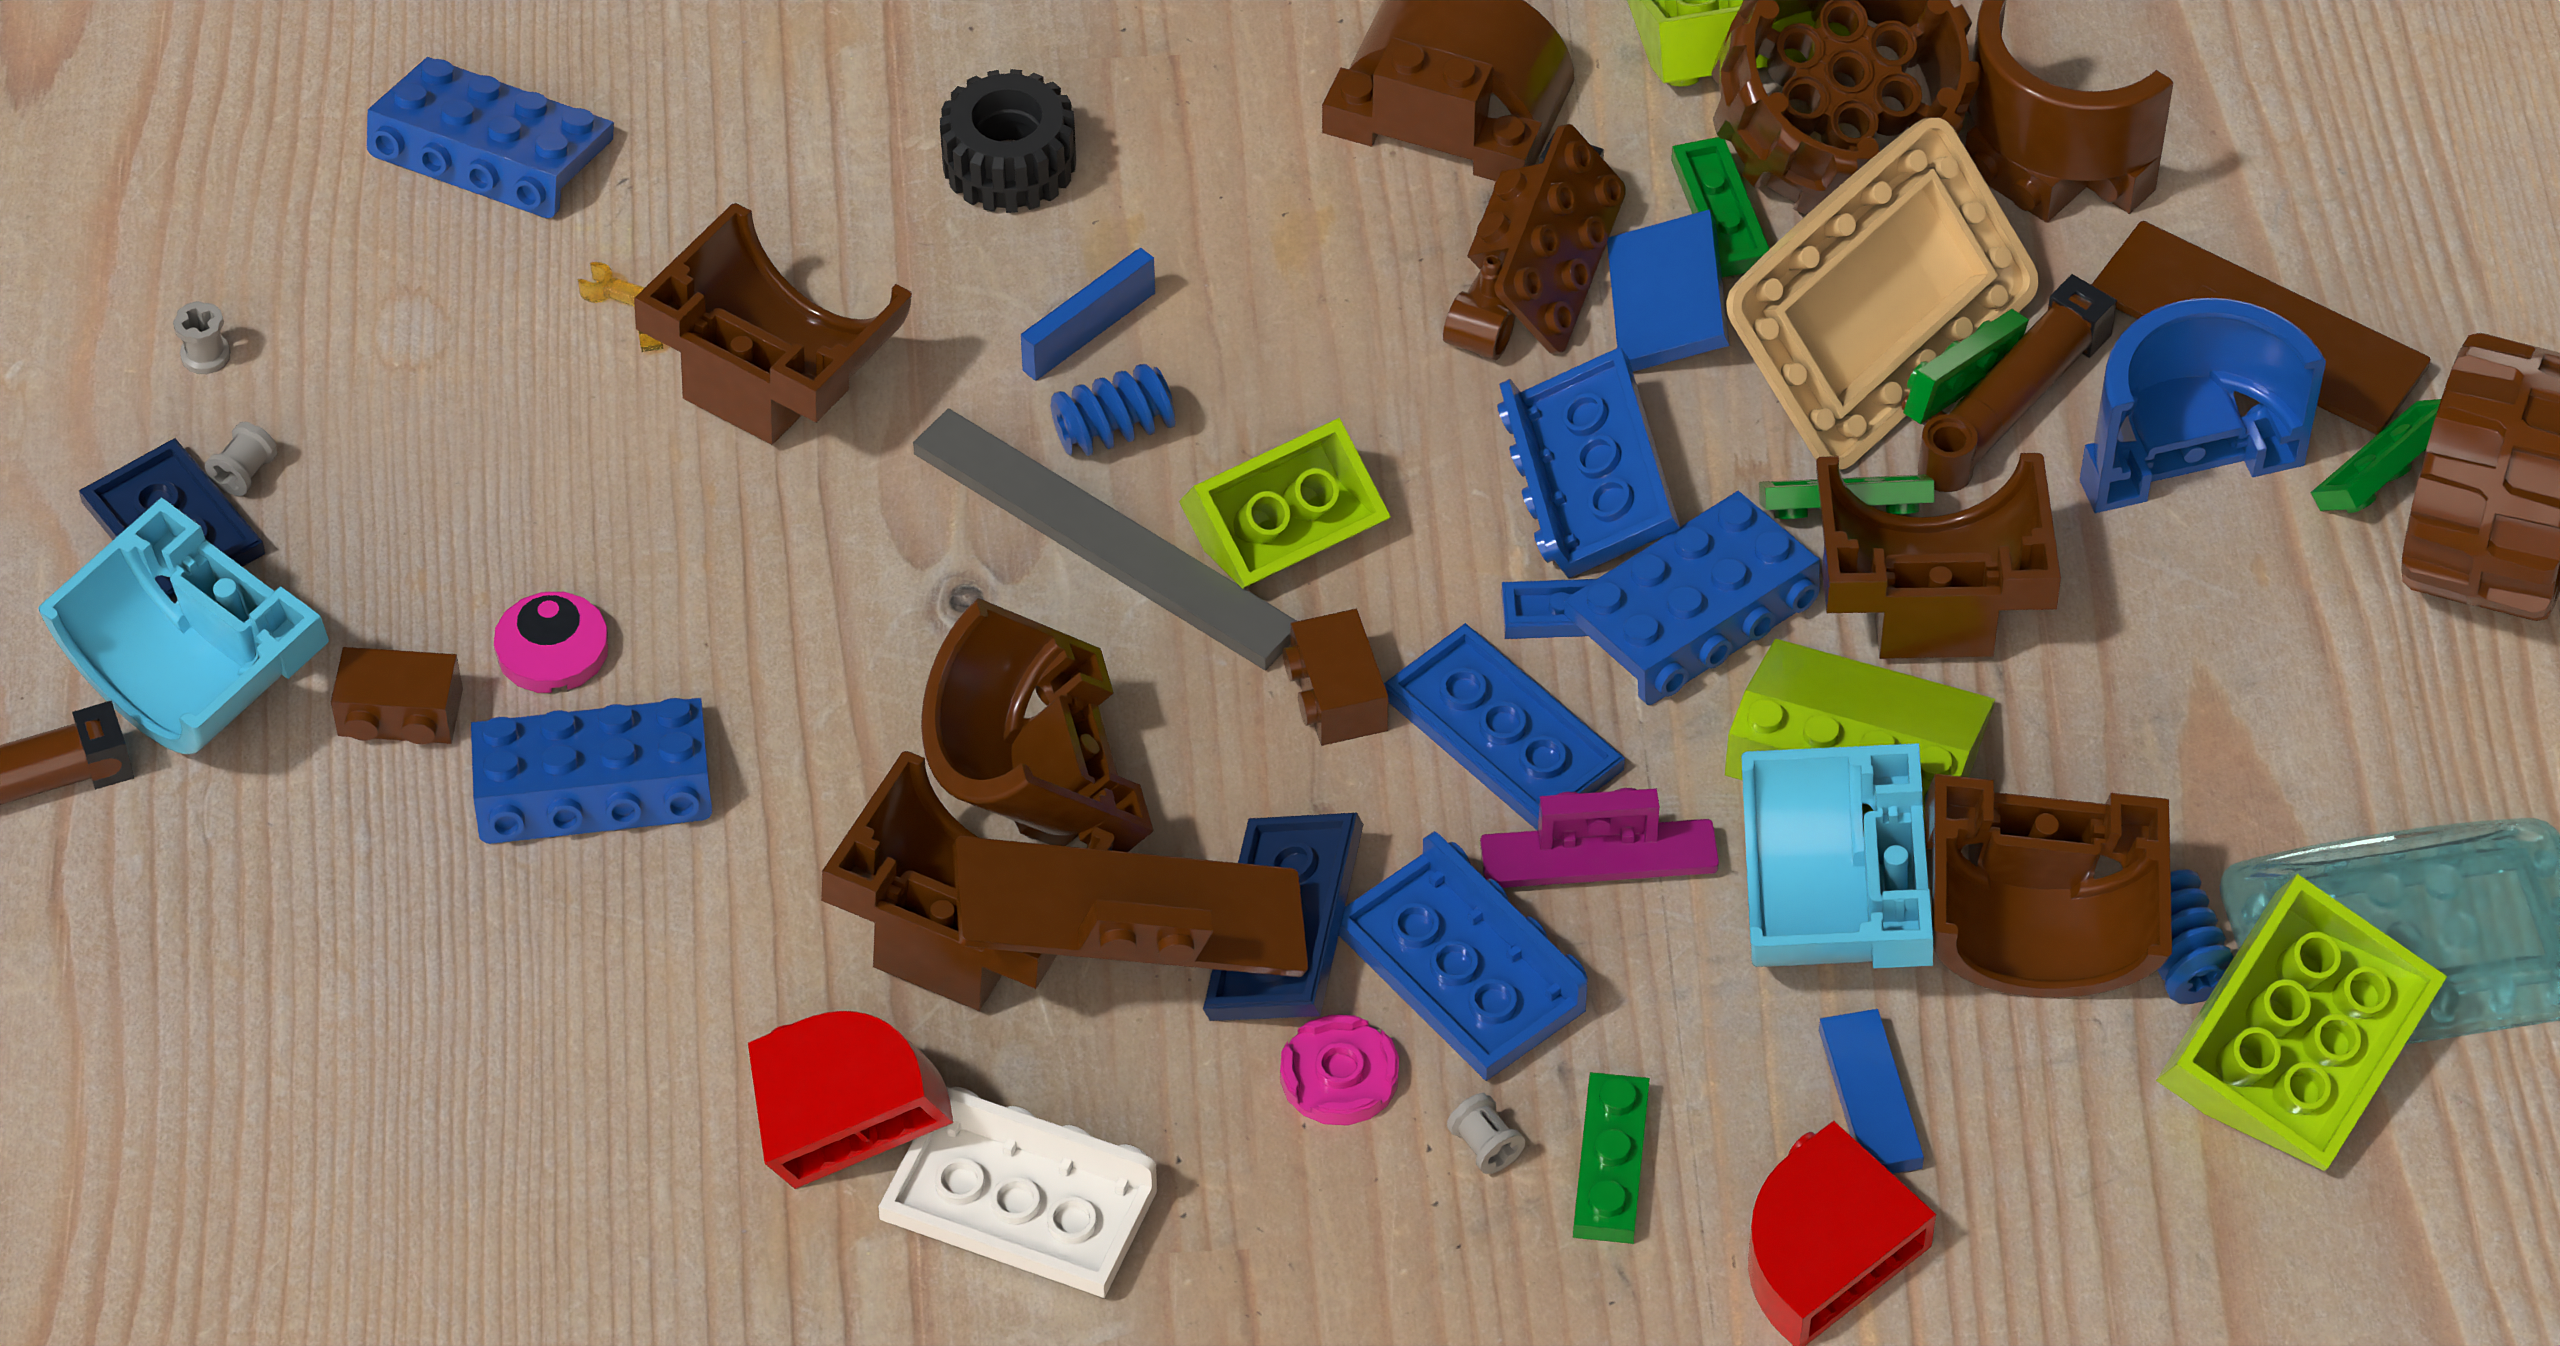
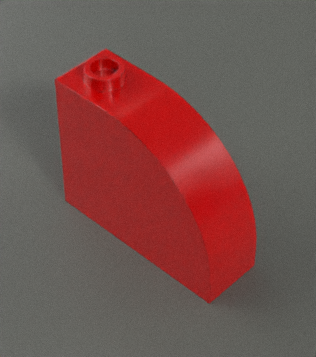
(841, 1093)
(1830, 1233)

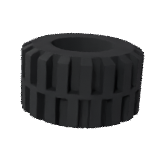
(1000, 170)

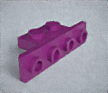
(1599, 840)

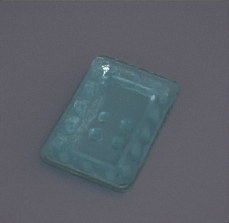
(2457, 895)

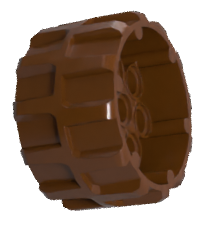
(1776, 138)
(2491, 484)

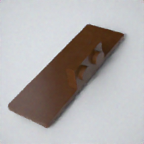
(2363, 371)
(1129, 907)

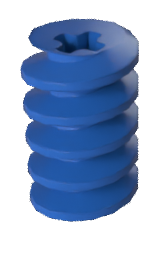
(1112, 408)
(2197, 944)

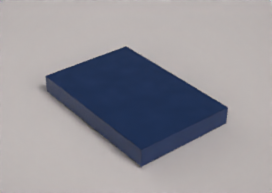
(178, 479)

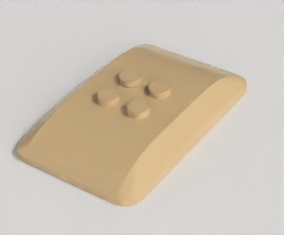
(1878, 285)

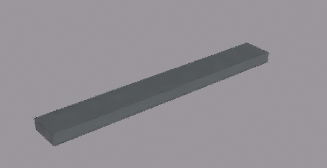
(1106, 538)

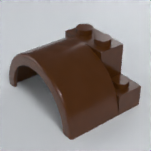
(1436, 80)
(2054, 141)
(750, 338)
(1941, 576)
(1041, 770)
(902, 877)
(2027, 900)

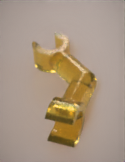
(615, 289)

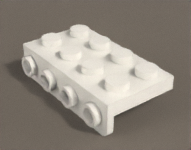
(1024, 1192)

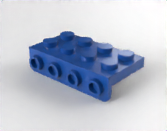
(484, 135)
(1588, 463)
(1697, 596)
(590, 770)
(1465, 958)

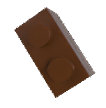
(1337, 677)
(396, 695)

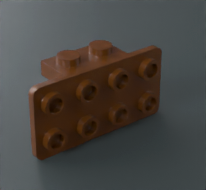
(1550, 234)

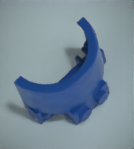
(2174, 405)

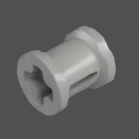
(203, 345)
(241, 459)
(1486, 1133)

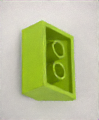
(1284, 505)

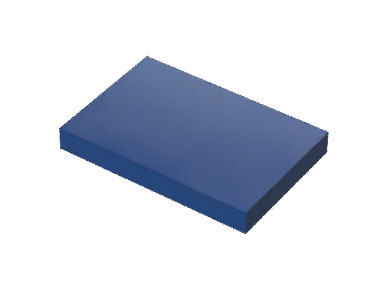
(1668, 290)

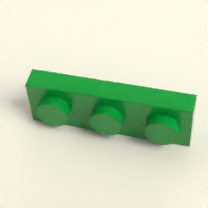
(1713, 183)
(1961, 366)
(2379, 461)
(1899, 493)
(1611, 1158)

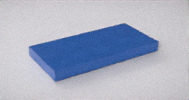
(1500, 724)

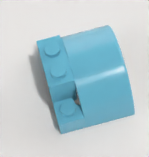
(185, 664)
(1812, 875)

